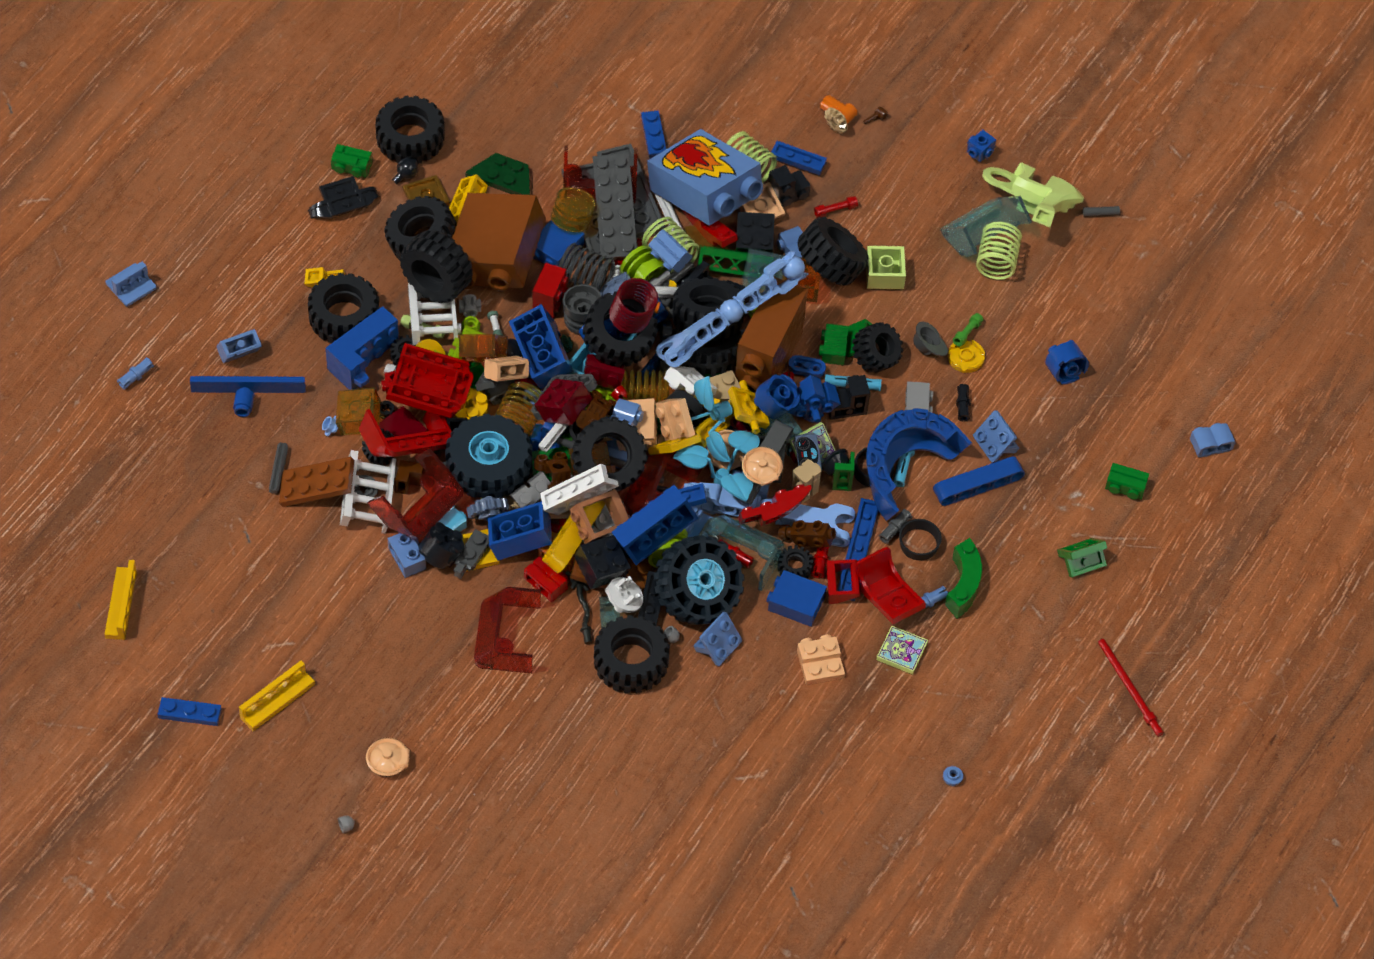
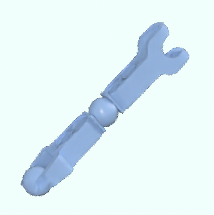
(732, 310)
(723, 502)

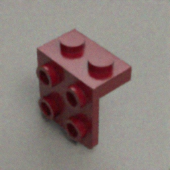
(604, 374)

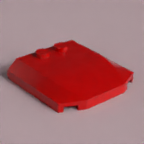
(430, 381)

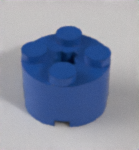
(1066, 362)
(777, 396)

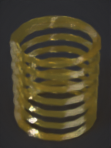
(663, 391)
(518, 401)

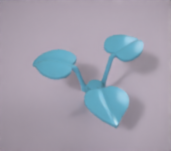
(717, 412)
(737, 484)

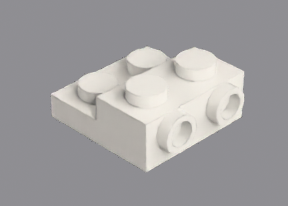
(684, 379)

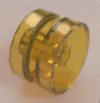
(573, 209)

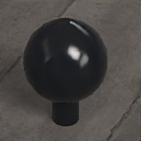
(407, 169)

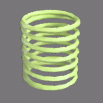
(760, 159)
(682, 233)
(997, 250)

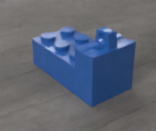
(541, 345)
(360, 346)

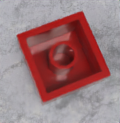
(550, 288)

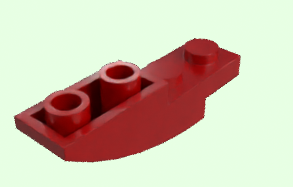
(715, 233)
(782, 504)

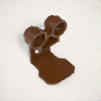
(597, 409)
(557, 466)

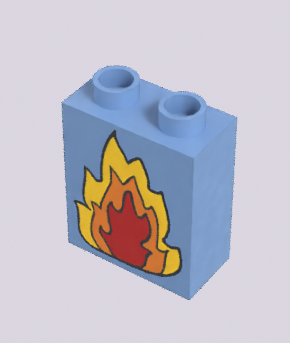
(705, 177)

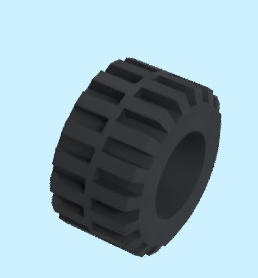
(888, 343)

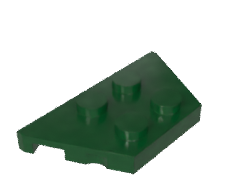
(503, 174)

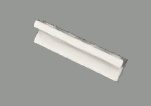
(577, 489)

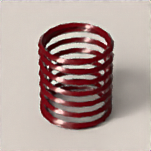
(640, 291)

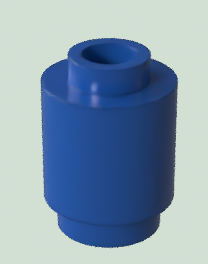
(243, 402)

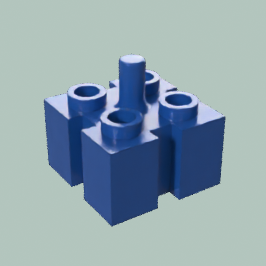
(815, 399)

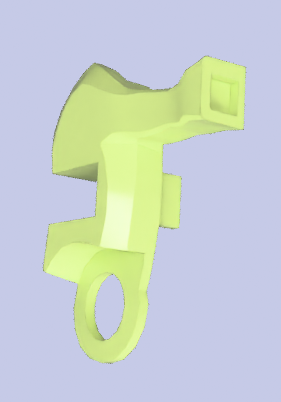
(1038, 199)

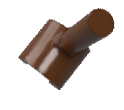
(880, 113)

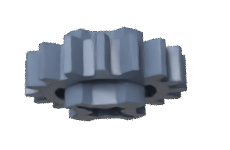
(487, 508)

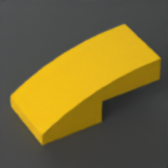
(314, 275)

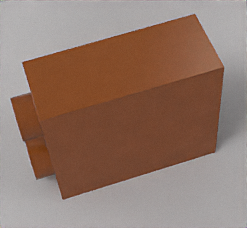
(499, 237)
(771, 337)

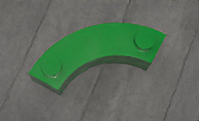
(970, 570)

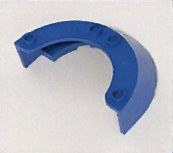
(904, 433)

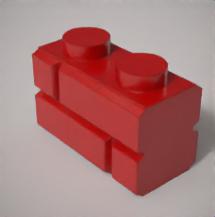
(546, 579)

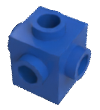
(981, 145)

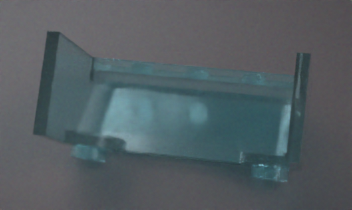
(967, 230)
(766, 545)

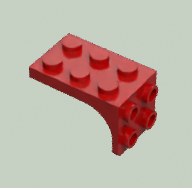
(886, 588)

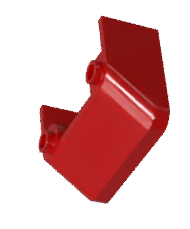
(402, 445)

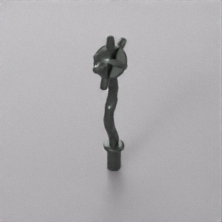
(585, 628)

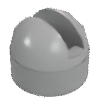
(672, 634)
(346, 823)

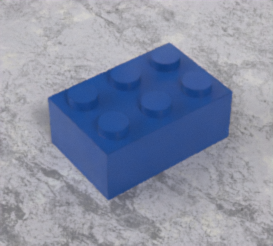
(519, 531)

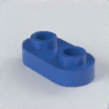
(807, 366)

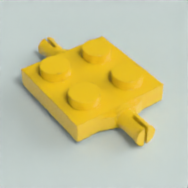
(745, 409)

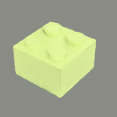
(885, 267)

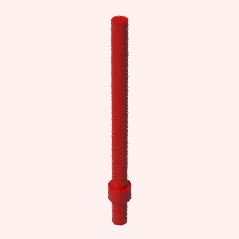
(1149, 716)

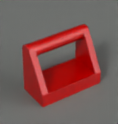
(834, 566)

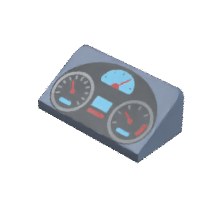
(807, 448)

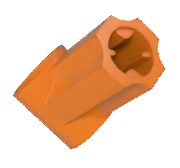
(847, 109)

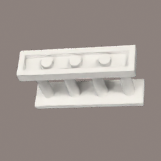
(418, 318)
(349, 513)

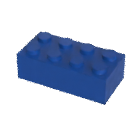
(655, 524)

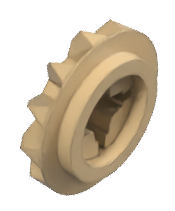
(836, 120)

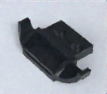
(341, 198)

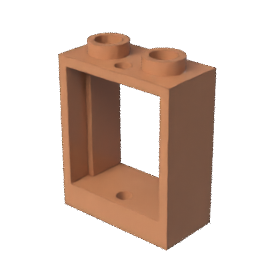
(614, 507)

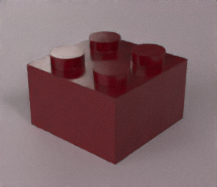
(563, 401)

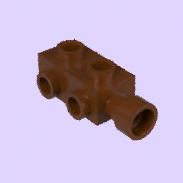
(808, 534)

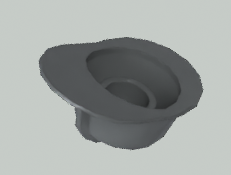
(928, 340)

